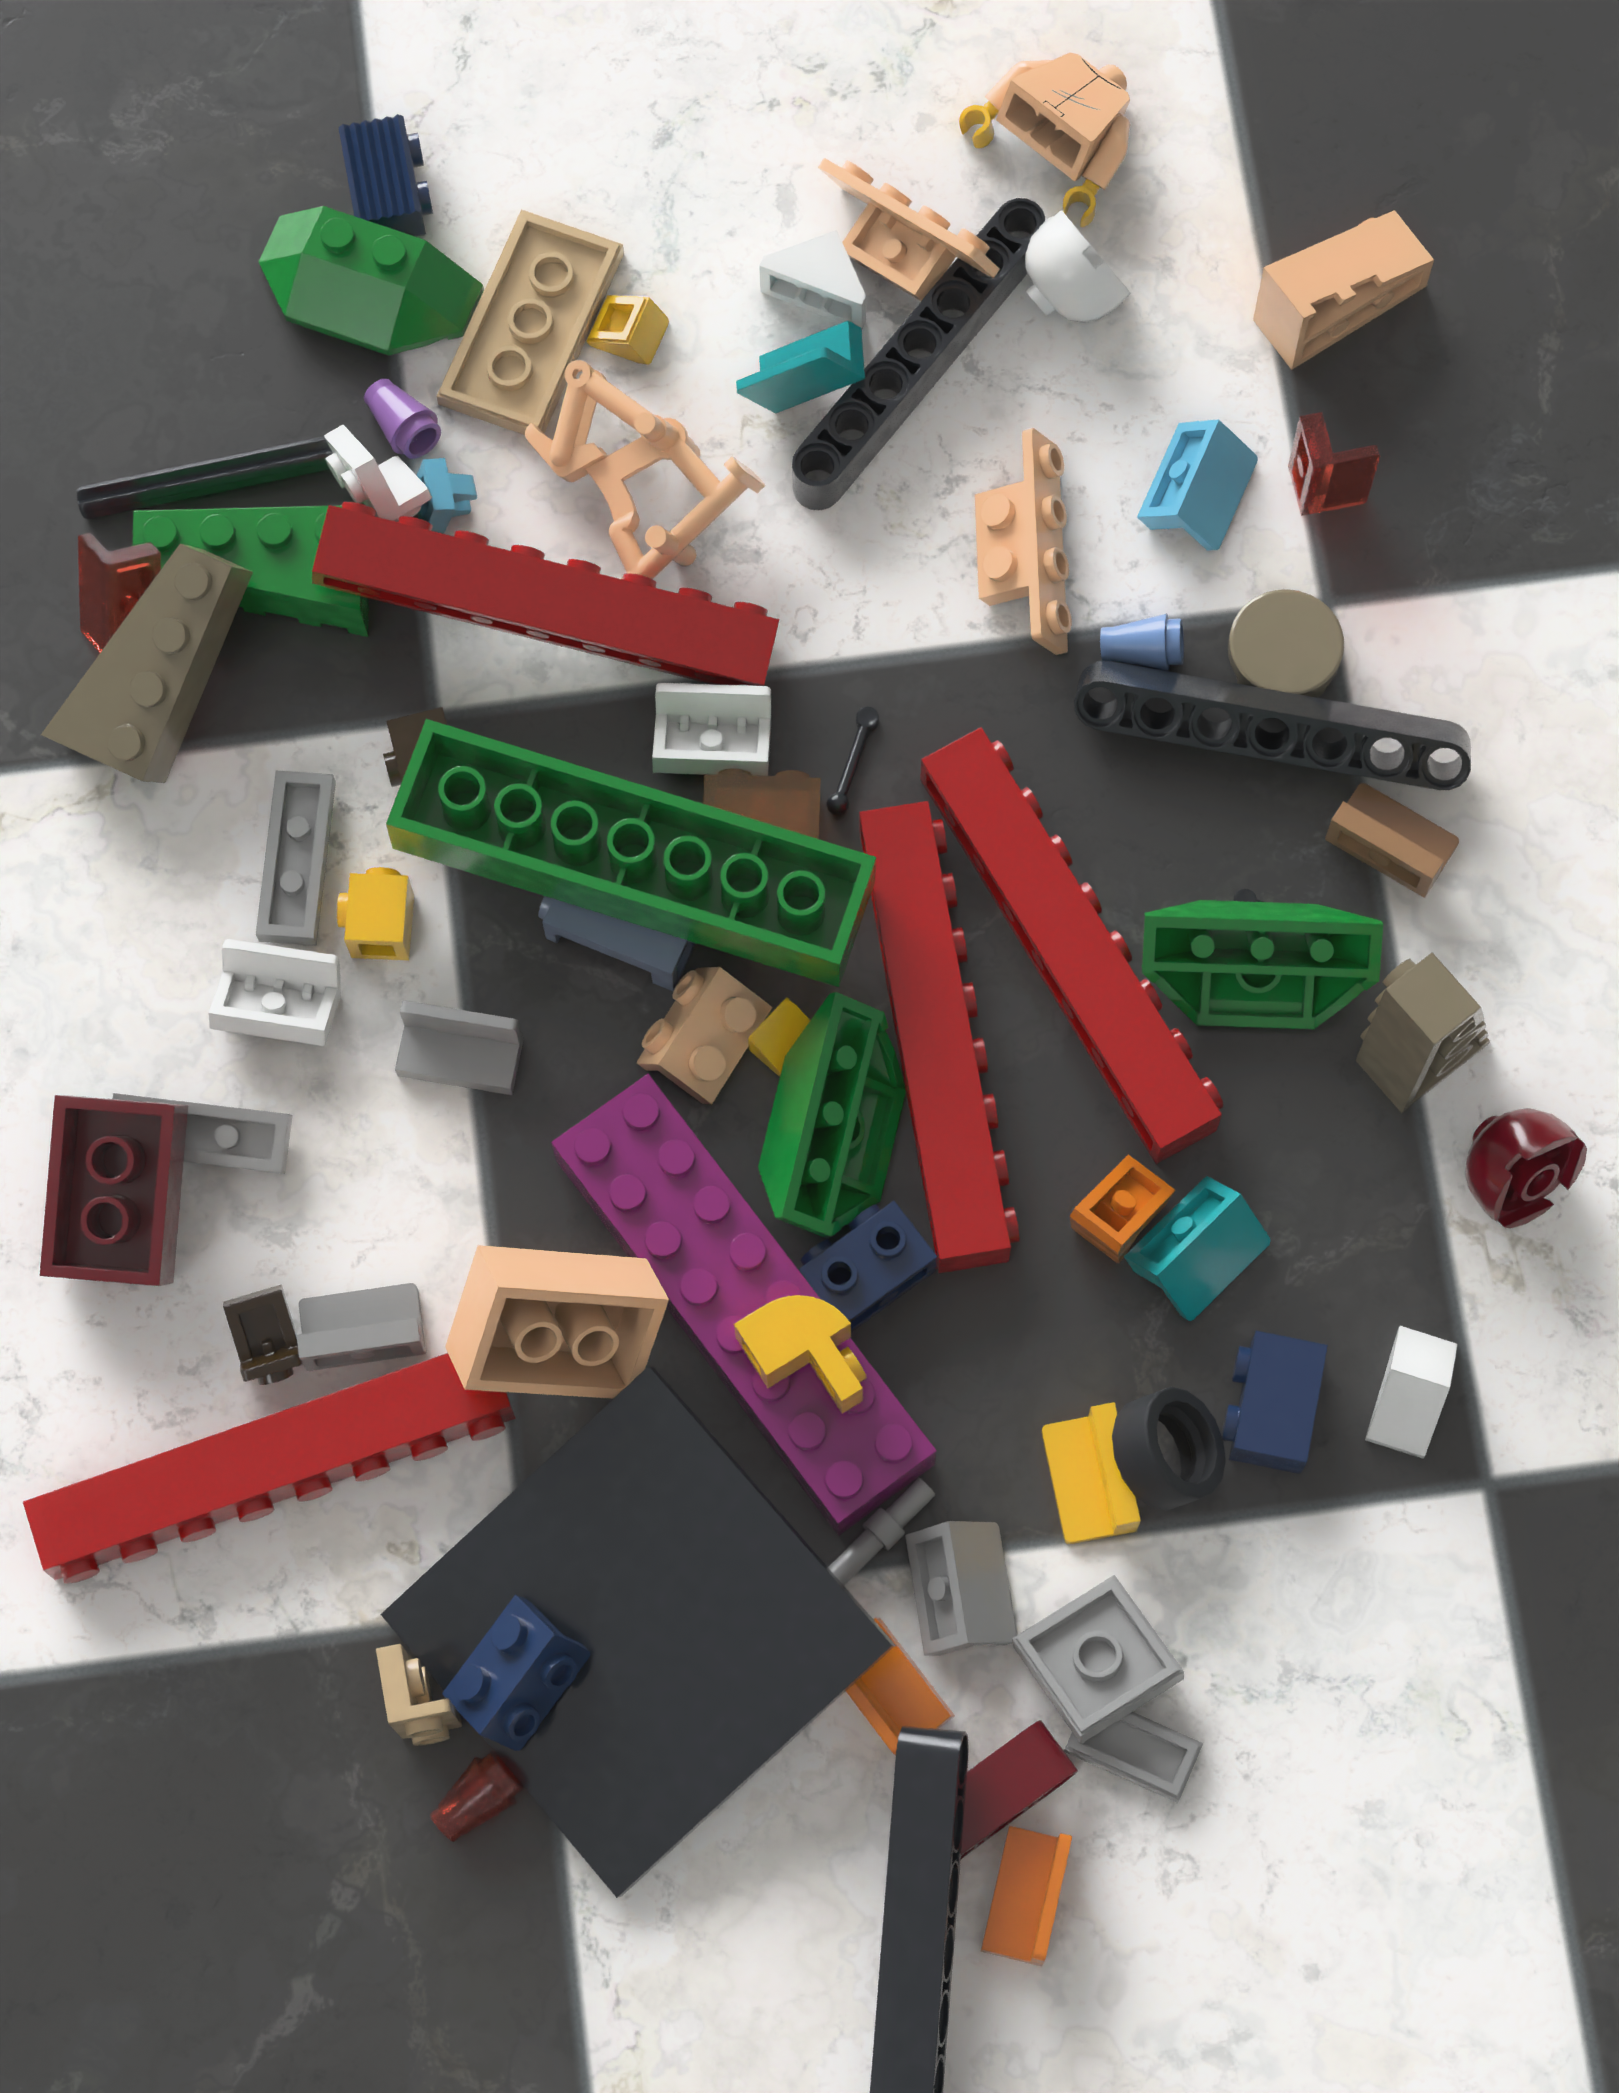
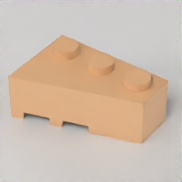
(1339, 286)

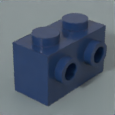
(870, 1264)

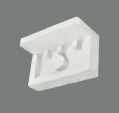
(385, 487)
(711, 728)
(276, 992)

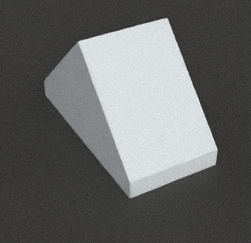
(816, 278)
(1412, 1392)

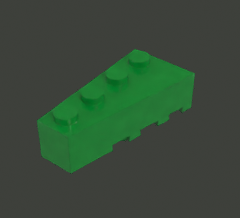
(271, 543)

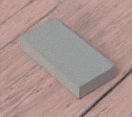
(1141, 1754)

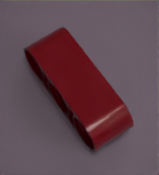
(1012, 1783)

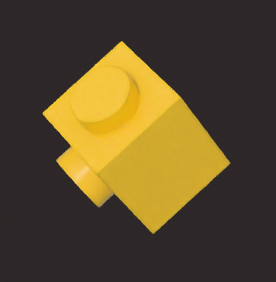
(377, 914)

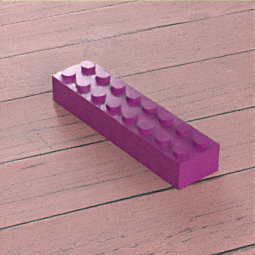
(719, 1264)

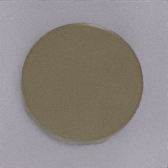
(1286, 643)

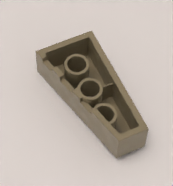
(154, 668)
(1420, 1031)

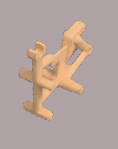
(659, 440)

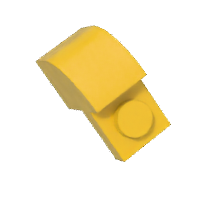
(800, 1332)

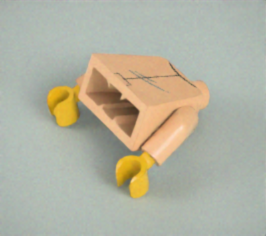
(1066, 116)

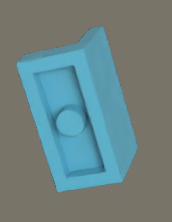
(1199, 482)

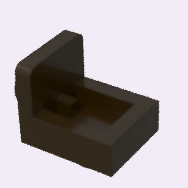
(263, 1335)

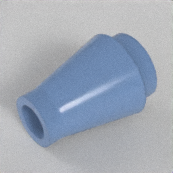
(1145, 642)

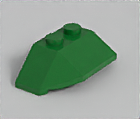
(366, 282)
(1260, 961)
(833, 1118)

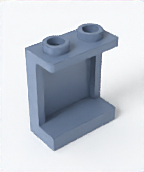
(634, 944)

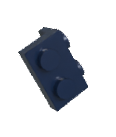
(515, 1675)

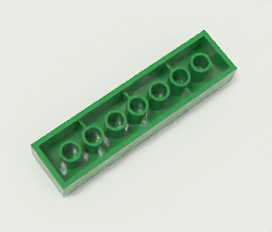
(632, 852)

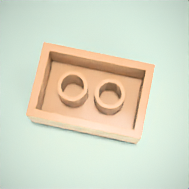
(555, 1322)

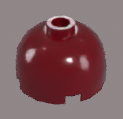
(1521, 1161)

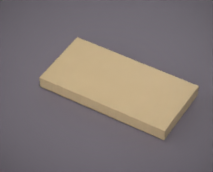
(530, 323)

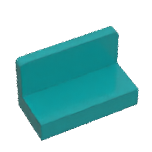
(806, 368)
(1200, 1246)

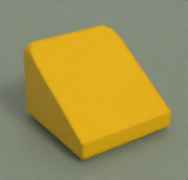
(629, 328)
(778, 1034)

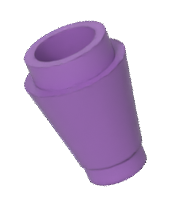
(403, 419)

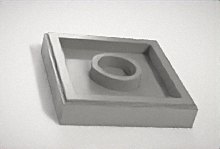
(1098, 1659)

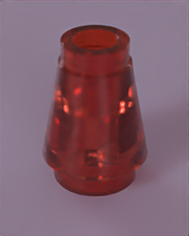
(476, 1797)

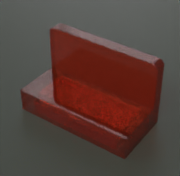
(1327, 478)
(111, 585)

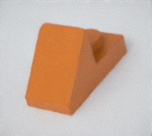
(1120, 1207)

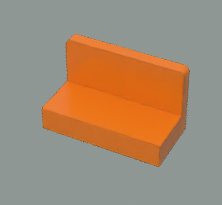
(898, 1695)
(1026, 1895)

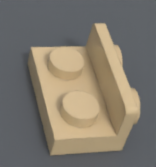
(410, 1700)

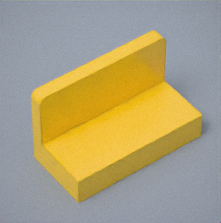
(1086, 1479)

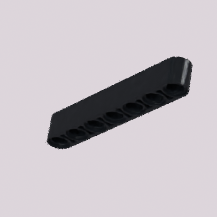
(912, 376)
(1293, 745)
(920, 1911)

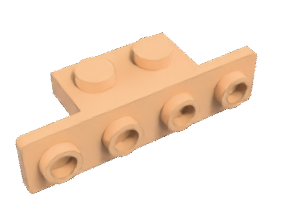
(900, 243)
(1023, 543)

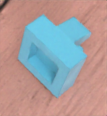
(448, 492)

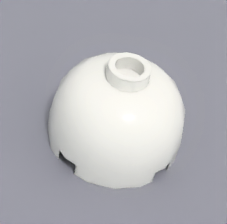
(1070, 273)

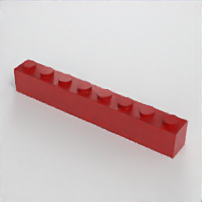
(542, 598)
(1071, 946)
(935, 1039)
(259, 1465)

